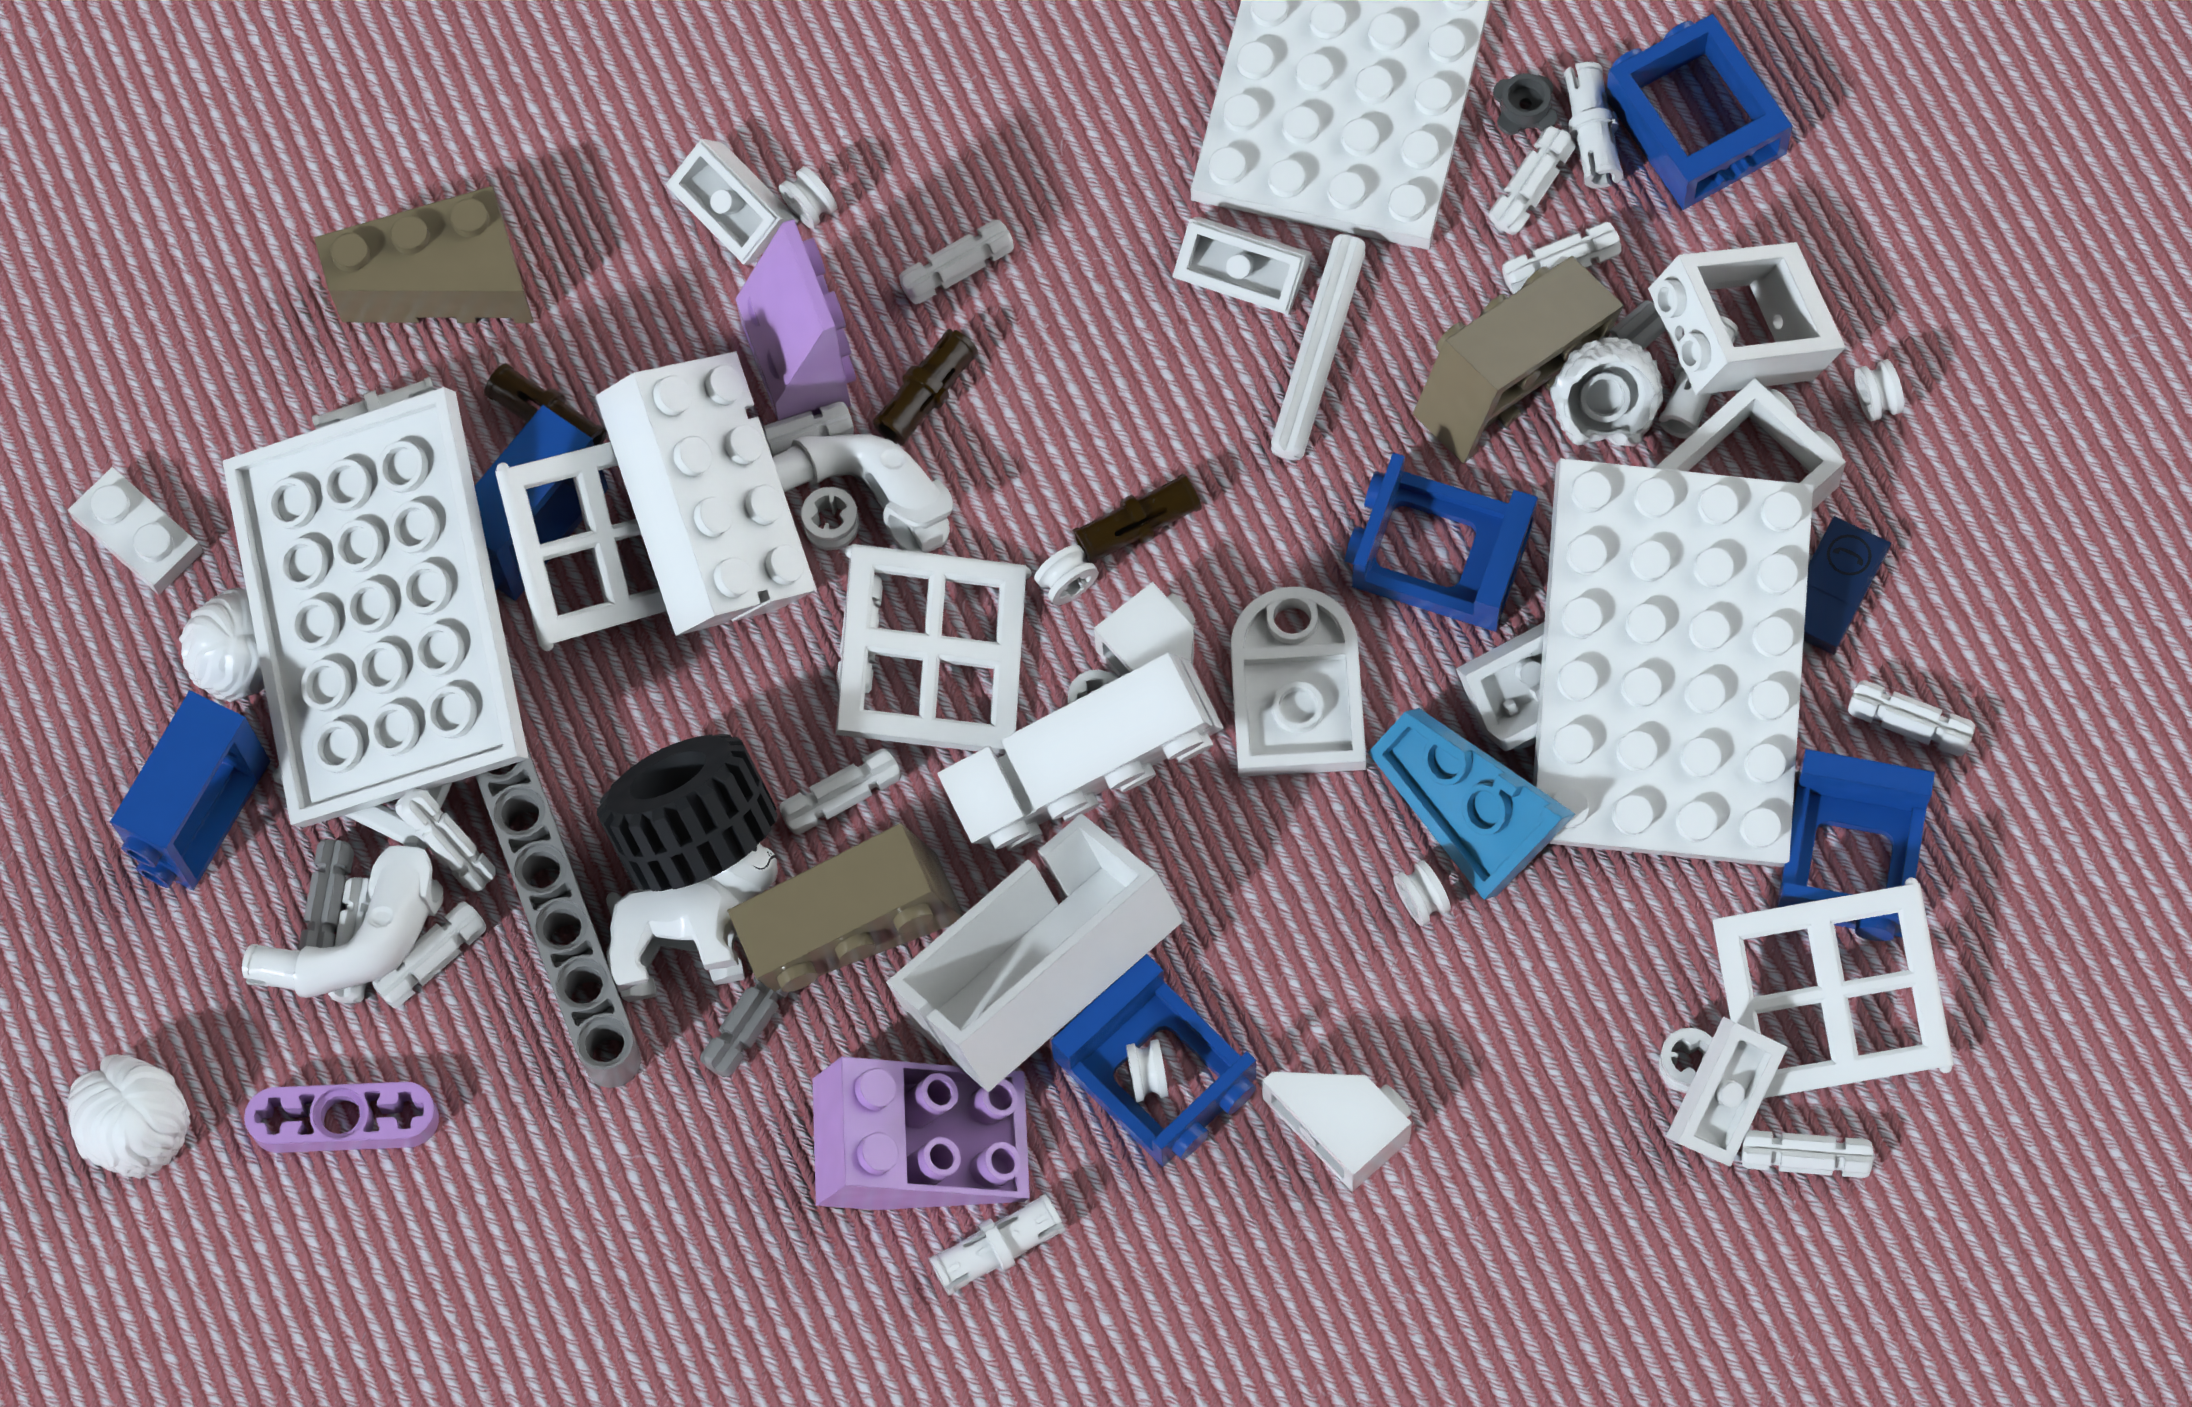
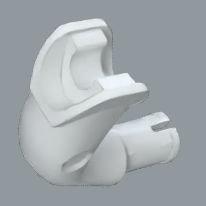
(911, 502)
(399, 905)

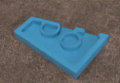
(1468, 800)

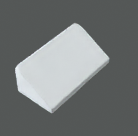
(729, 199)
(1241, 264)

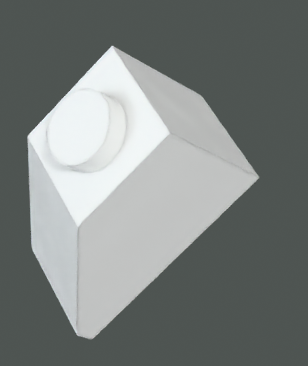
(1145, 630)
(1341, 1119)

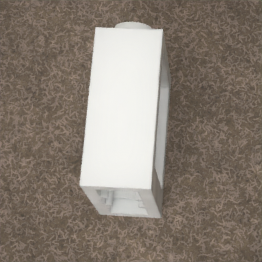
(1787, 298)
(1779, 419)

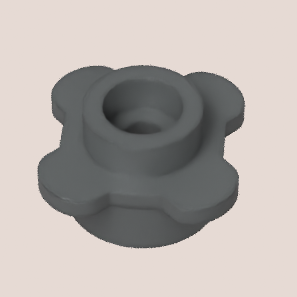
(1527, 88)

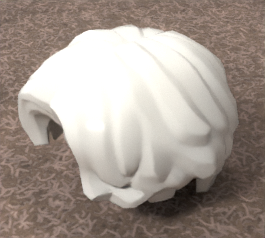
(1607, 392)
(222, 647)
(127, 1116)

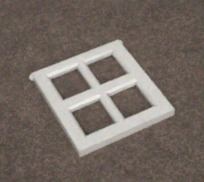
(600, 537)
(931, 648)
(1834, 991)

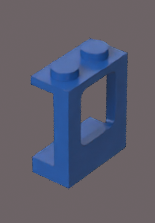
(1493, 560)
(1861, 798)
(1132, 1013)

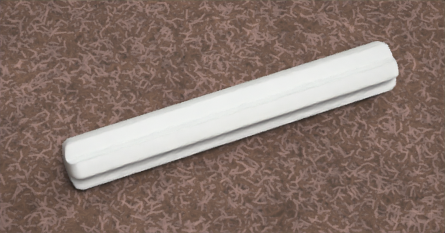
(1318, 347)

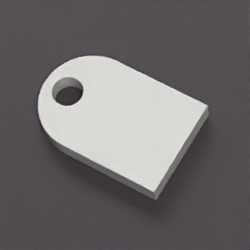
(1297, 691)

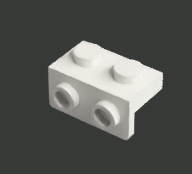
(1506, 689)

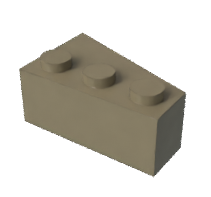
(426, 264)
(1511, 353)
(845, 910)

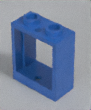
(1723, 161)
(553, 505)
(190, 792)

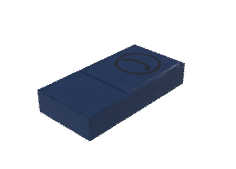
(1839, 581)

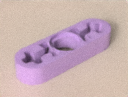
(294, 1135)

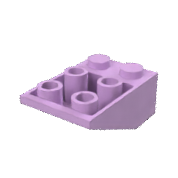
(795, 327)
(917, 1136)

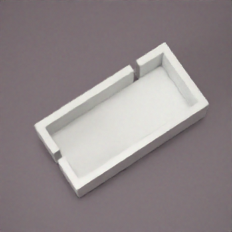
(705, 492)
(1081, 751)
(1027, 965)

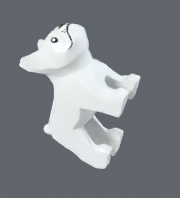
(684, 920)

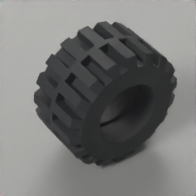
(687, 812)

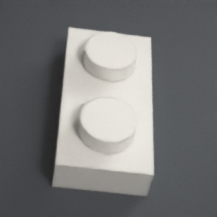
(135, 530)
(1726, 1091)

